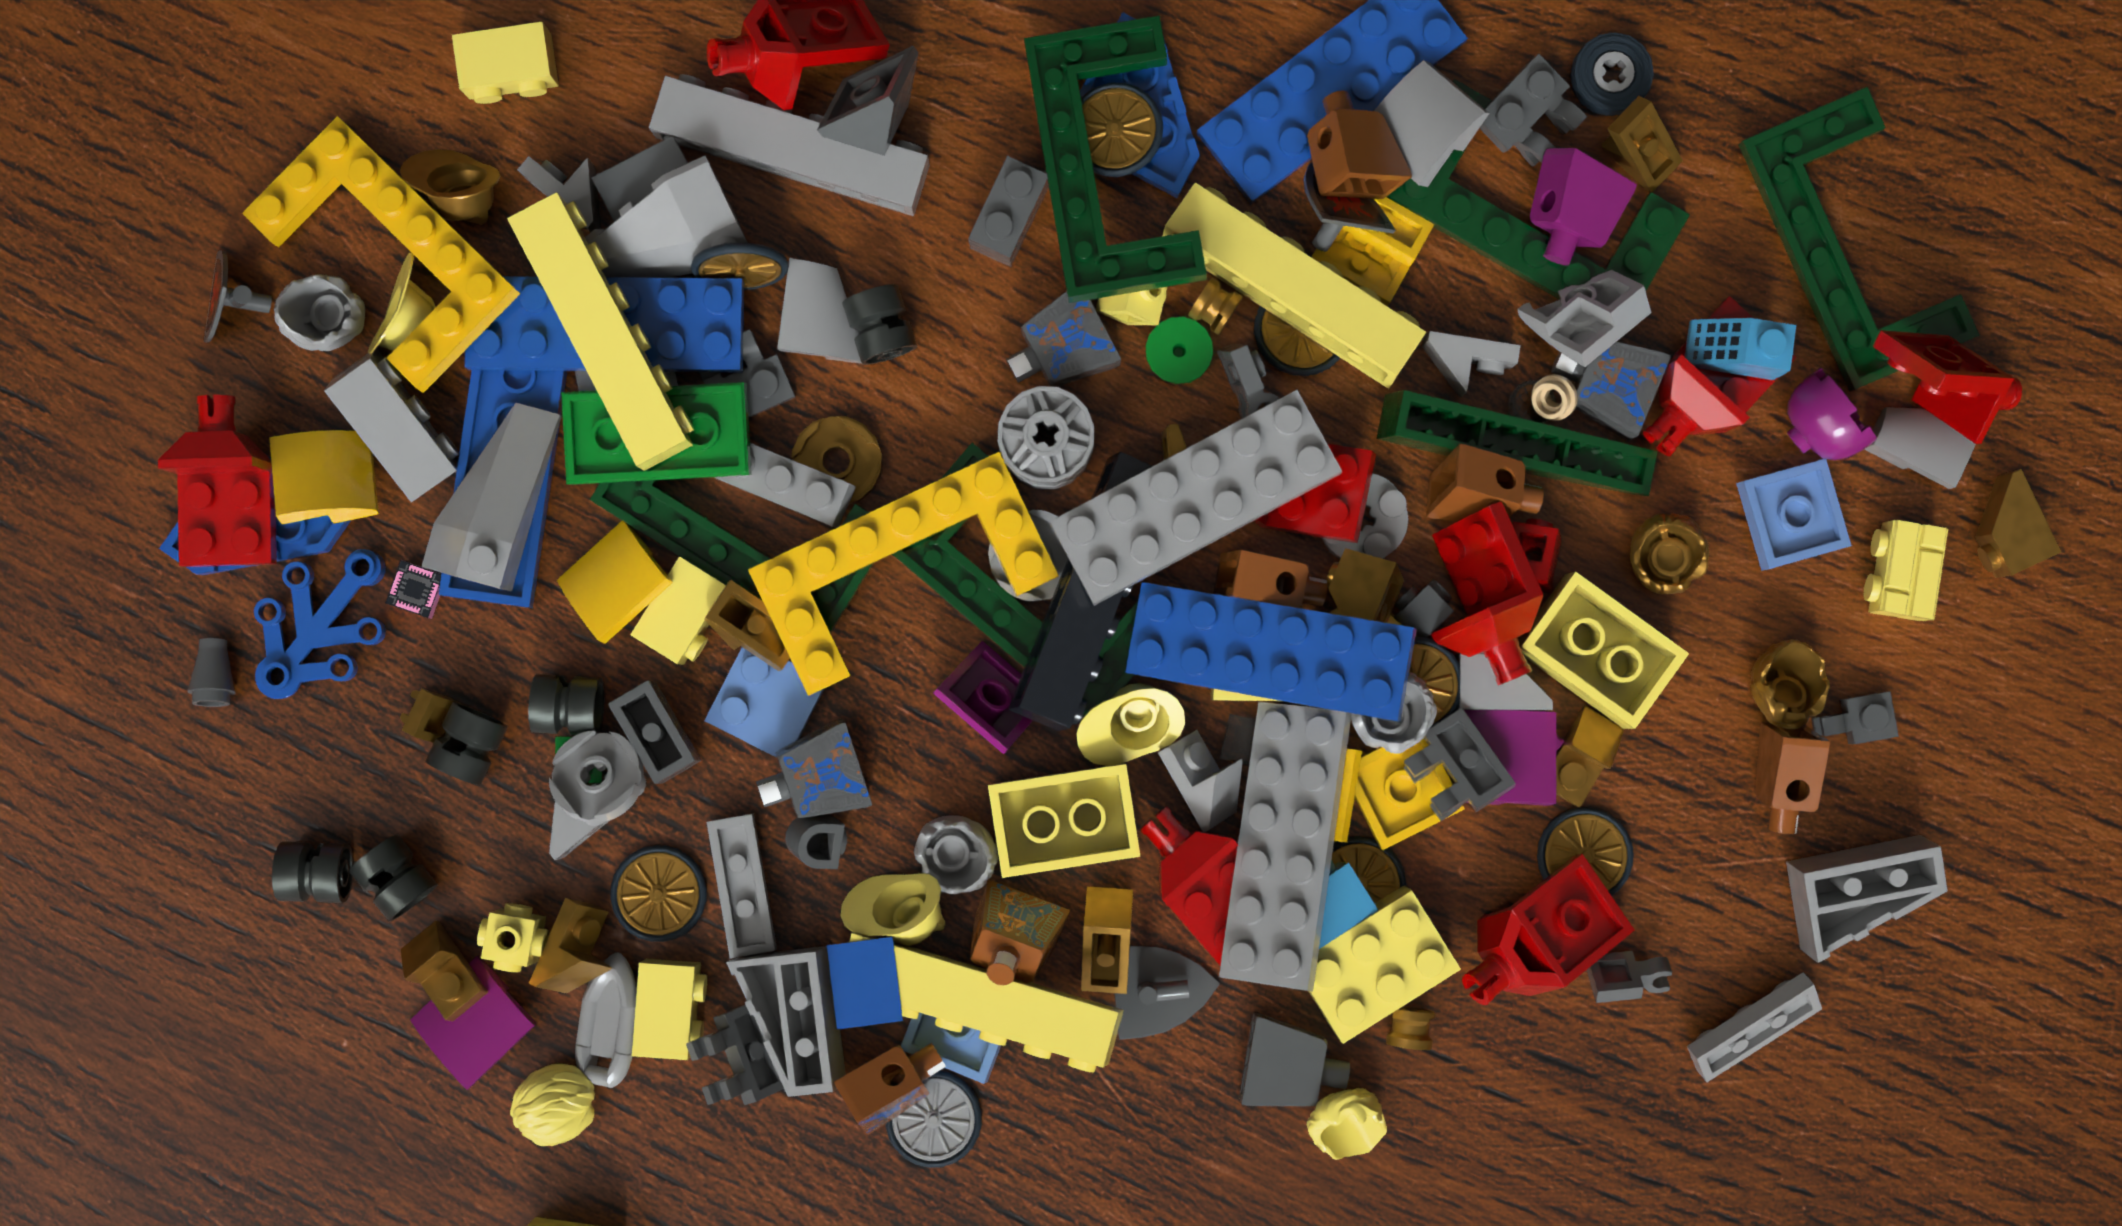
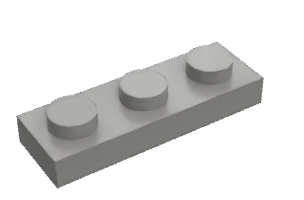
(795, 486)
(741, 885)
(1754, 1027)

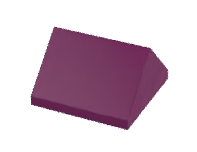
(981, 696)

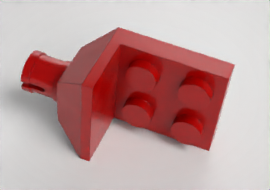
(796, 34)
(1954, 380)
(1703, 399)
(222, 491)
(1332, 508)
(1494, 589)
(1195, 877)
(1547, 935)

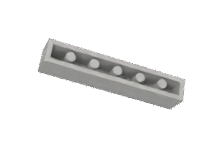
(786, 144)

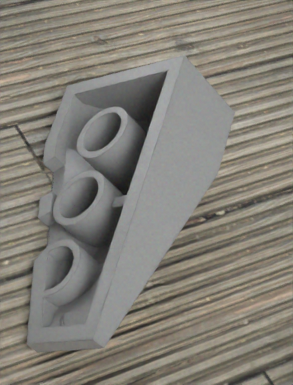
(492, 510)

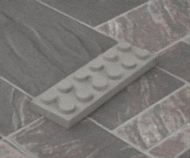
(1195, 497)
(1285, 846)

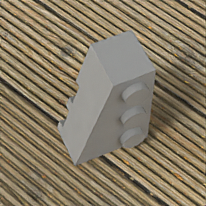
(393, 424)
(1859, 888)
(796, 1016)

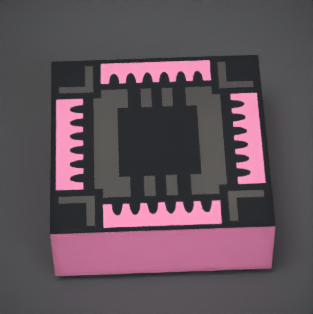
(415, 589)

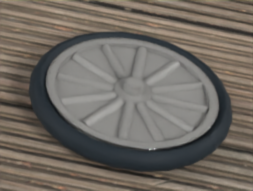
(940, 1125)

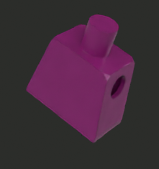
(1577, 202)

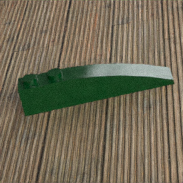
(1544, 449)

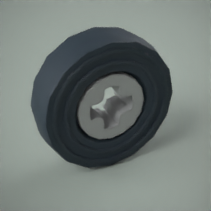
(1588, 71)

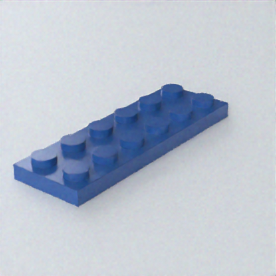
(1366, 54)
(686, 321)
(488, 403)
(1271, 651)

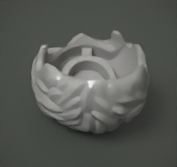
(319, 312)
(1416, 720)
(956, 853)

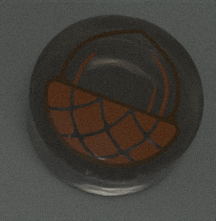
(1521, 403)

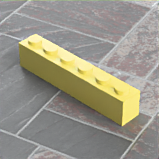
(1297, 287)
(600, 330)
(1019, 1011)

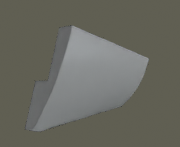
(814, 314)
(1589, 315)
(1922, 443)

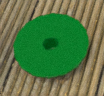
(1179, 350)

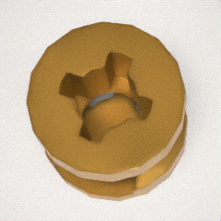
(1215, 306)
(1411, 1028)

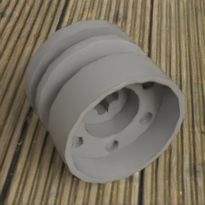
(1037, 463)

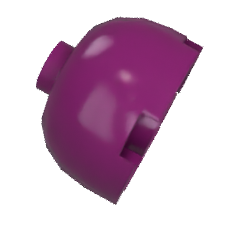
(1826, 419)

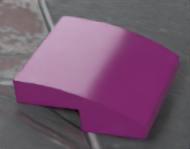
(1526, 749)
(480, 1034)

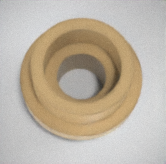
(1545, 405)

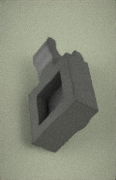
(1862, 718)
(1622, 978)

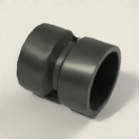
(879, 322)
(564, 704)
(469, 727)
(308, 871)
(395, 894)

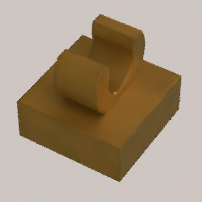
(427, 715)

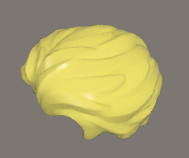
(553, 1104)
(1347, 1123)

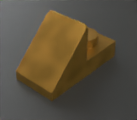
(1642, 145)
(745, 622)
(1586, 751)
(567, 953)
(442, 971)

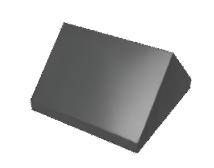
(872, 103)

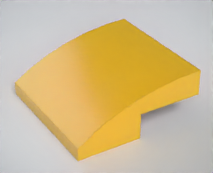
(1377, 257)
(323, 476)
(613, 582)

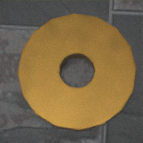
(843, 434)

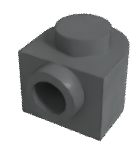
(1424, 608)
(817, 841)

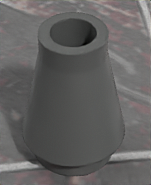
(212, 675)

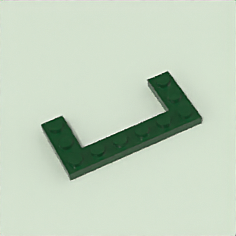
(1778, 169)
(1522, 247)
(1088, 264)
(709, 544)
(996, 610)

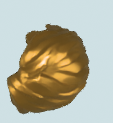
(1669, 553)
(1789, 683)

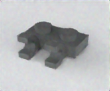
(1522, 102)
(1244, 375)
(765, 378)
(1468, 760)
(750, 1063)

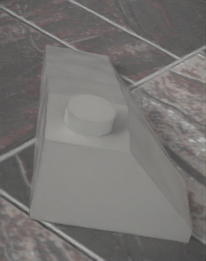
(669, 225)

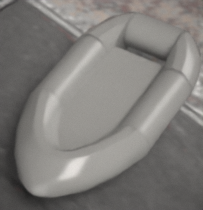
(607, 1023)

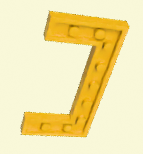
(475, 285)
(977, 489)

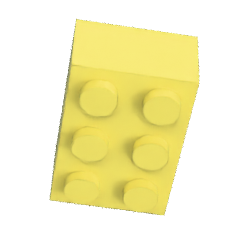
(1601, 651)
(1064, 820)
(1380, 965)

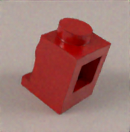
(1541, 537)

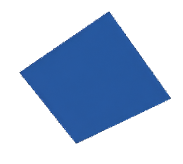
(864, 983)

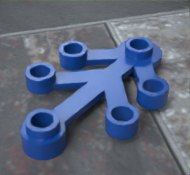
(314, 629)

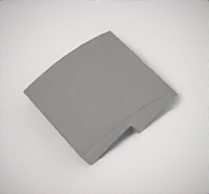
(1430, 120)

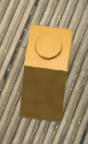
(2013, 528)
(1364, 585)
(1106, 940)

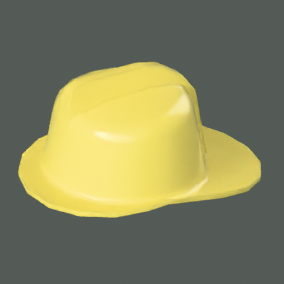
(405, 310)
(1130, 725)
(895, 908)

